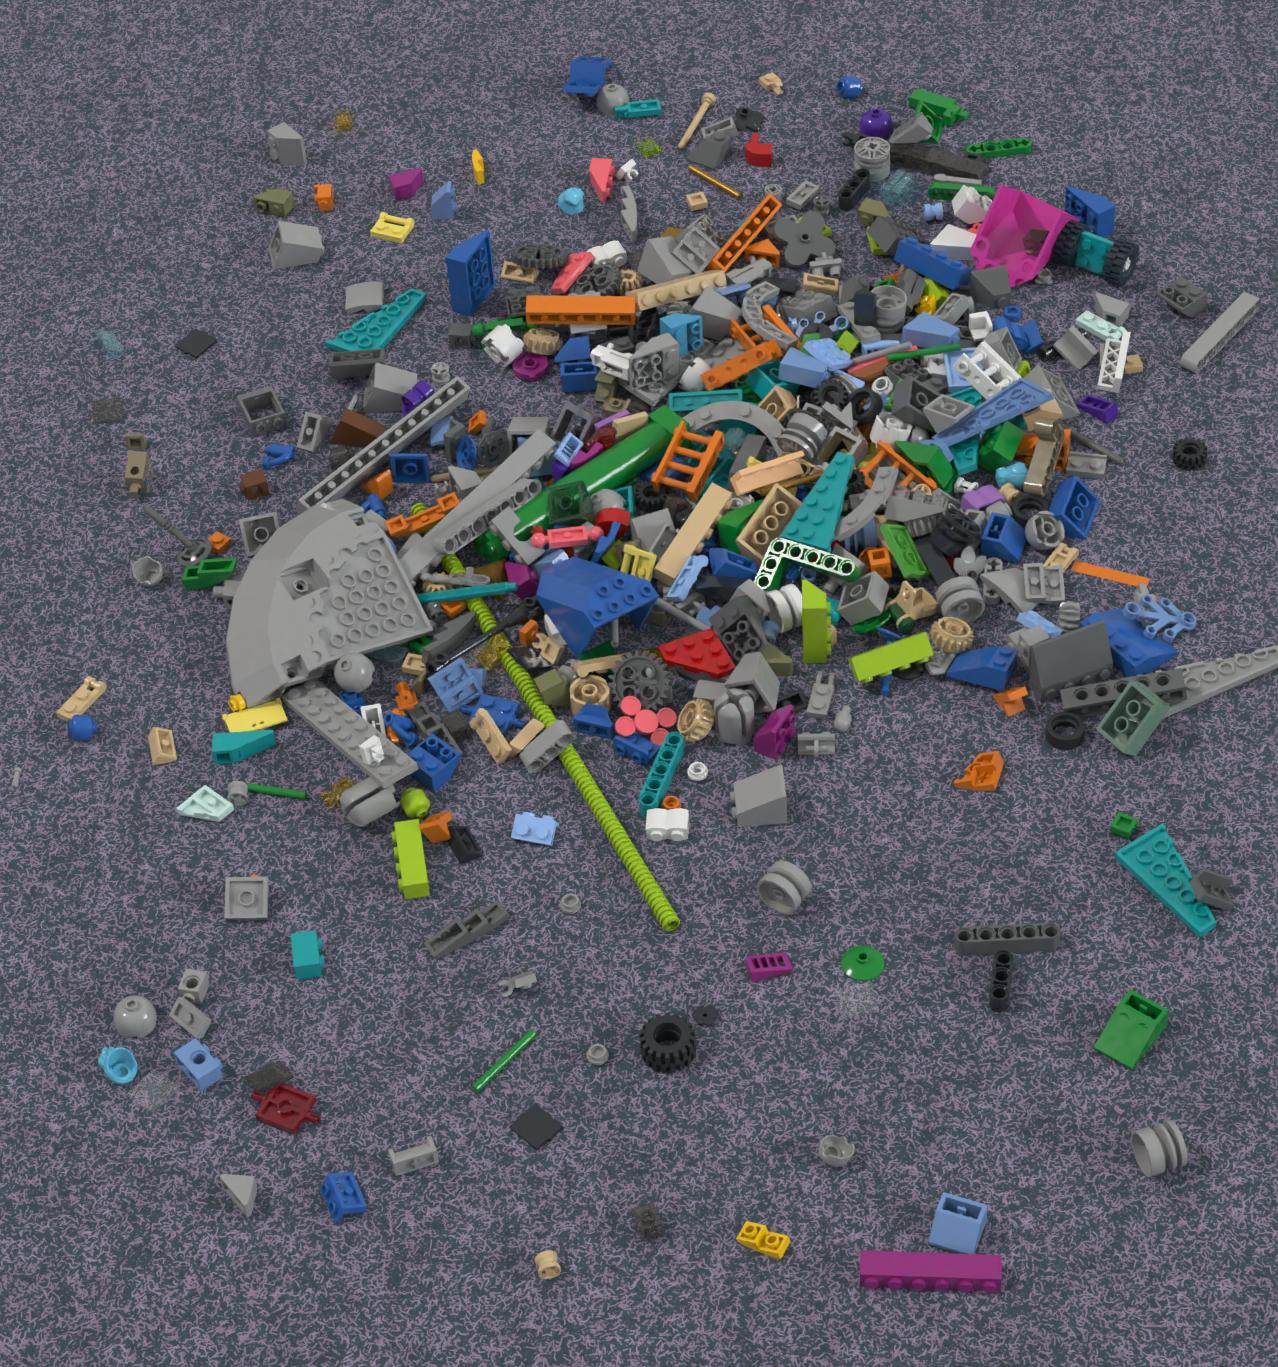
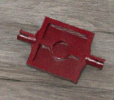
(285, 1108)

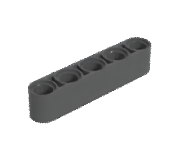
(1012, 937)

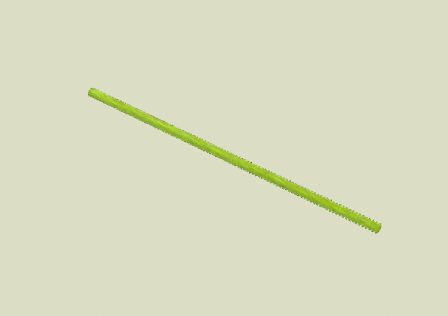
(570, 759)

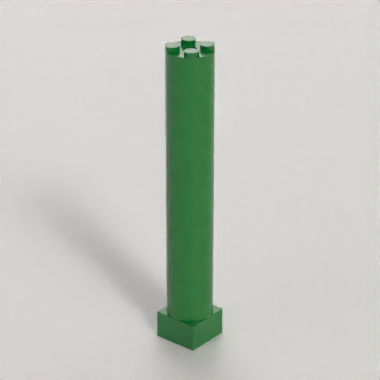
(603, 472)

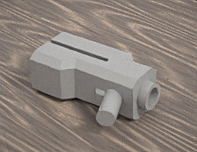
(751, 273)

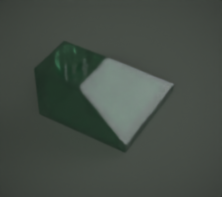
(570, 505)

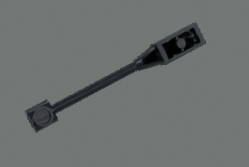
(520, 615)

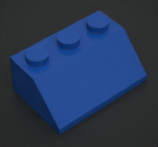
(1075, 507)

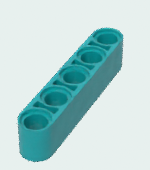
(661, 773)

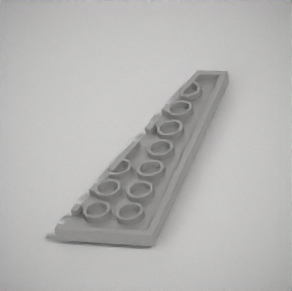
(1212, 678)

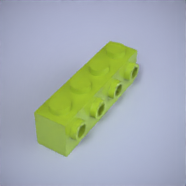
(890, 656)
(411, 859)

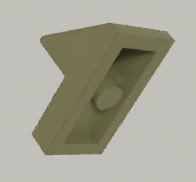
(606, 386)

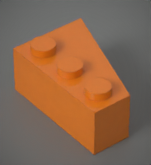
(1028, 444)

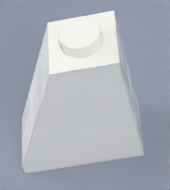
(954, 243)

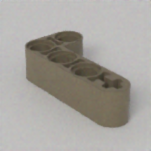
(1045, 456)

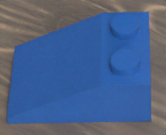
(985, 666)

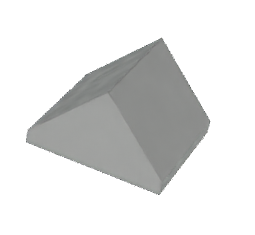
(946, 411)

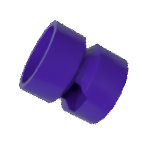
(420, 392)

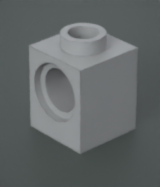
(194, 986)

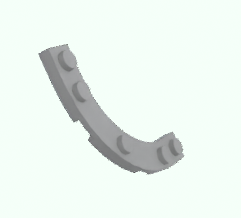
(754, 317)
(740, 412)
(865, 511)

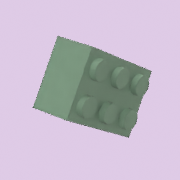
(1133, 718)

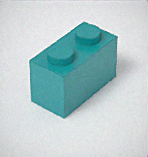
(306, 954)

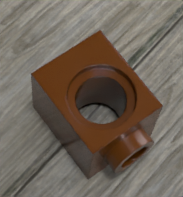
(254, 485)

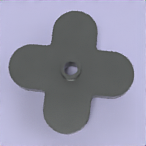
(803, 239)

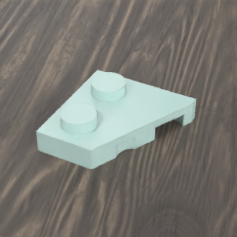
(206, 805)

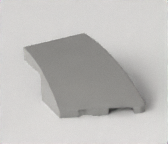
(1010, 587)

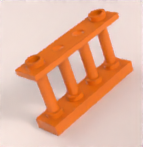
(749, 342)
(741, 364)
(887, 451)
(699, 473)

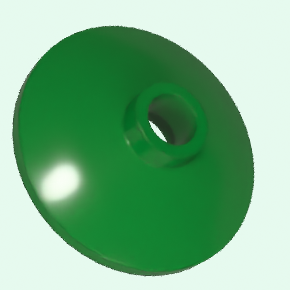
(871, 624)
(862, 969)

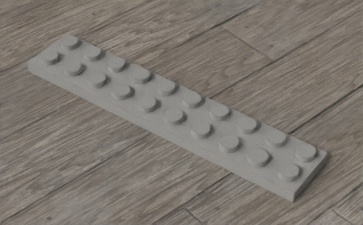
(347, 731)

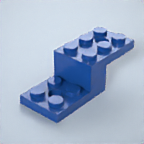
(587, 75)

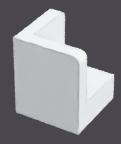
(980, 325)

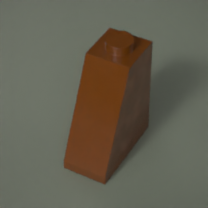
(356, 430)

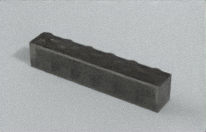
(937, 161)

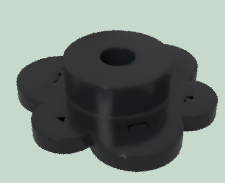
(704, 1015)

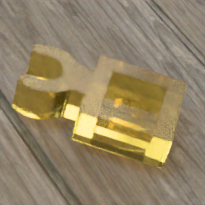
(343, 121)
(491, 652)
(336, 791)

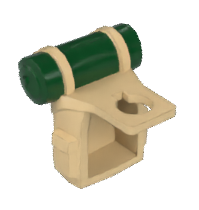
(909, 606)

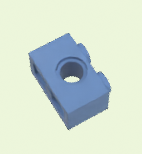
(199, 1064)

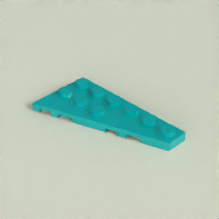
(380, 327)
(967, 450)
(822, 508)
(1163, 872)

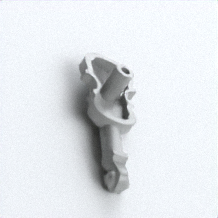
(458, 579)

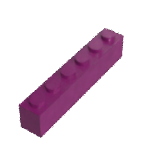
(930, 1271)

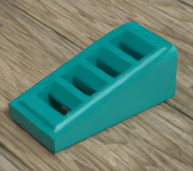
(629, 496)

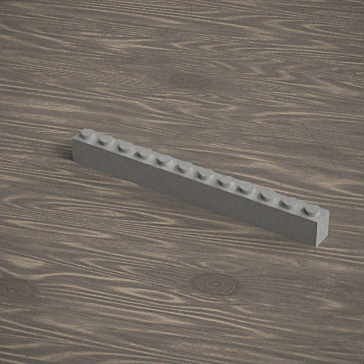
(390, 442)
(515, 467)

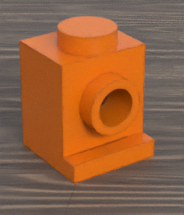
(324, 197)
(880, 562)

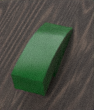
(208, 573)

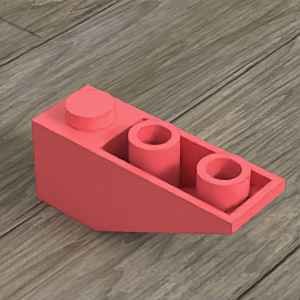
(601, 177)

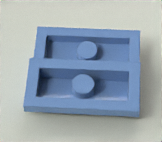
(733, 290)
(455, 685)

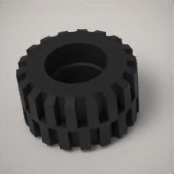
(667, 1057)

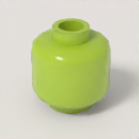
(414, 803)

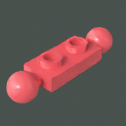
(567, 537)

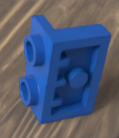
(637, 748)
(342, 1195)

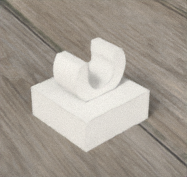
(627, 170)
(371, 750)

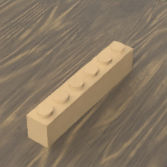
(677, 289)
(693, 533)

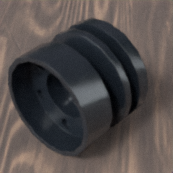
(955, 533)

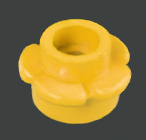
(237, 703)

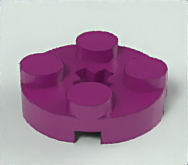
(530, 373)

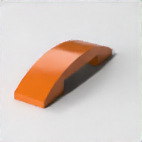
(423, 520)

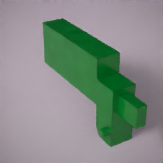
(939, 105)

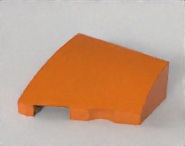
(982, 773)

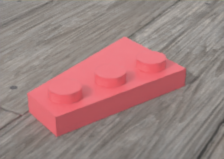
(571, 271)

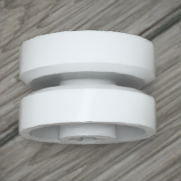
(785, 607)

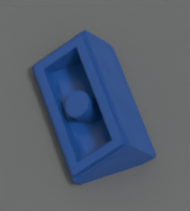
(1033, 337)

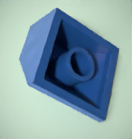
(410, 468)

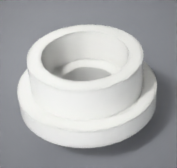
(697, 767)

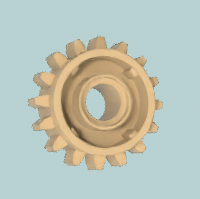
(542, 341)
(951, 634)
(695, 720)

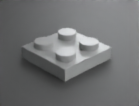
(246, 898)

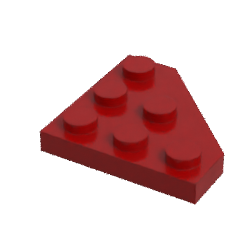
(699, 654)

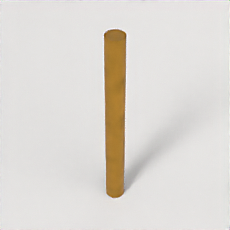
(715, 182)
(793, 483)

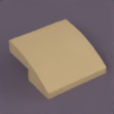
(628, 425)

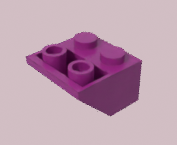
(776, 732)

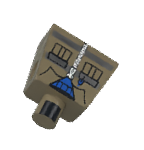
(139, 479)

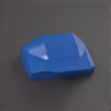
(594, 721)

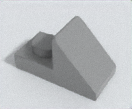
(844, 418)

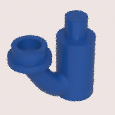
(282, 452)
(374, 503)
(400, 725)

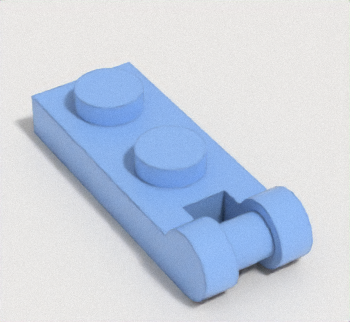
(686, 578)

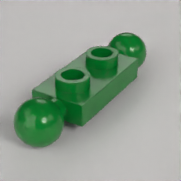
(515, 324)

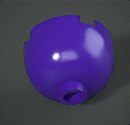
(876, 124)

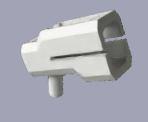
(611, 361)

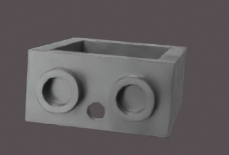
(266, 397)
(565, 417)
(859, 450)

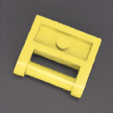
(390, 231)
(643, 562)

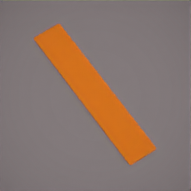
(1109, 574)

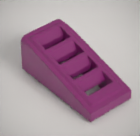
(762, 973)

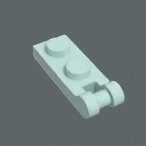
(1099, 326)

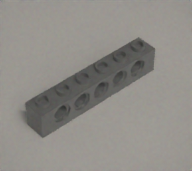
(1100, 697)

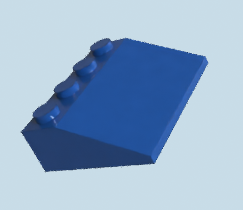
(932, 263)
(470, 273)
(1129, 648)

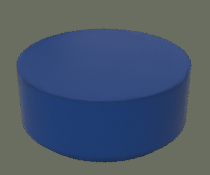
(1012, 313)

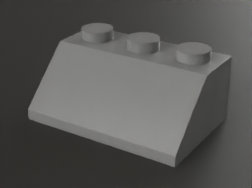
(1050, 381)

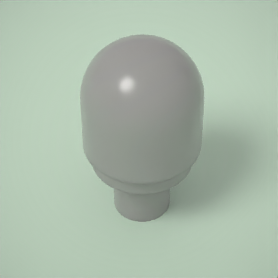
(843, 719)

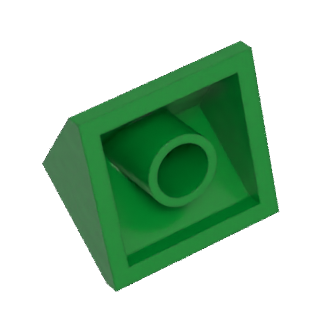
(935, 121)

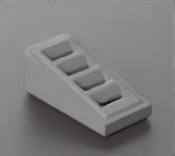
(725, 126)

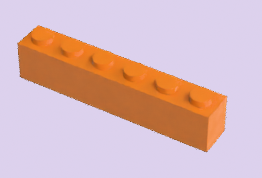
(745, 234)
(581, 310)

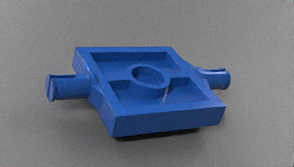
(501, 711)

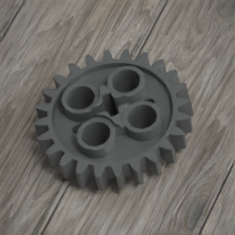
(550, 256)
(606, 277)
(639, 663)

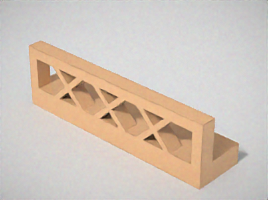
(767, 473)

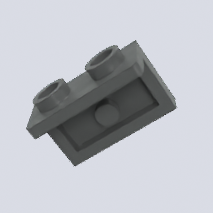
(452, 439)
(1211, 889)

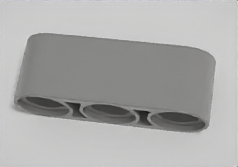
(546, 746)

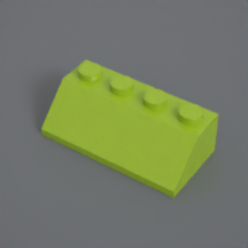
(815, 624)

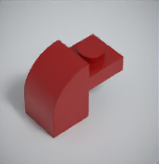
(758, 153)
(606, 516)

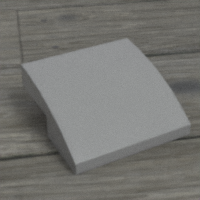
(696, 250)
(364, 296)
(1044, 583)

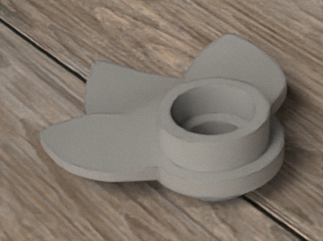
(969, 564)

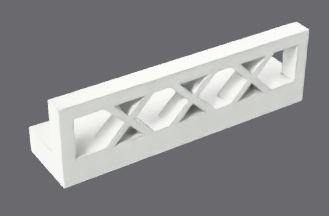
(1117, 365)

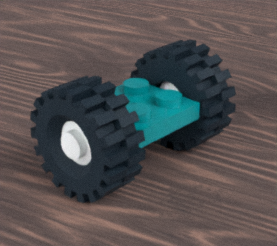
(1108, 258)

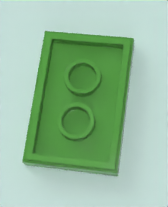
(904, 551)

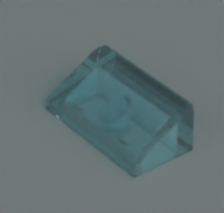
(109, 343)

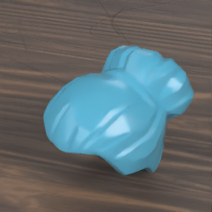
(571, 201)
(1013, 473)
(118, 1064)

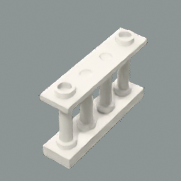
(993, 365)

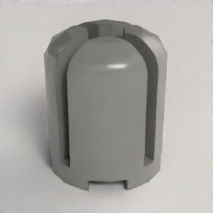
(734, 717)
(367, 802)

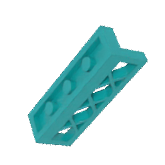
(694, 400)

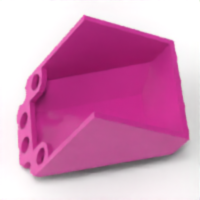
(1004, 227)

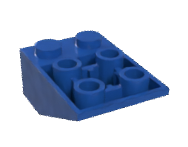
(1091, 210)

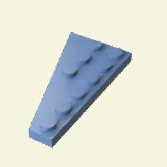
(1004, 405)

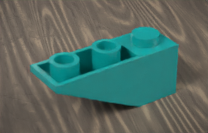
(236, 746)

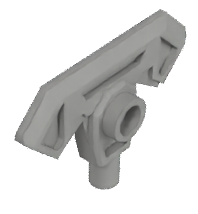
(939, 661)

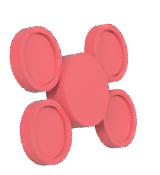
(645, 720)

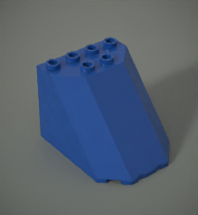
(589, 595)

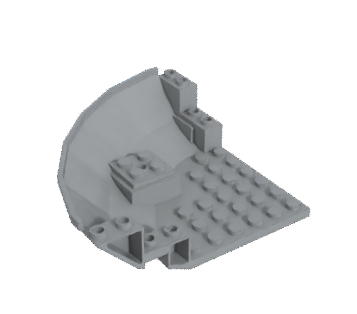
(349, 601)

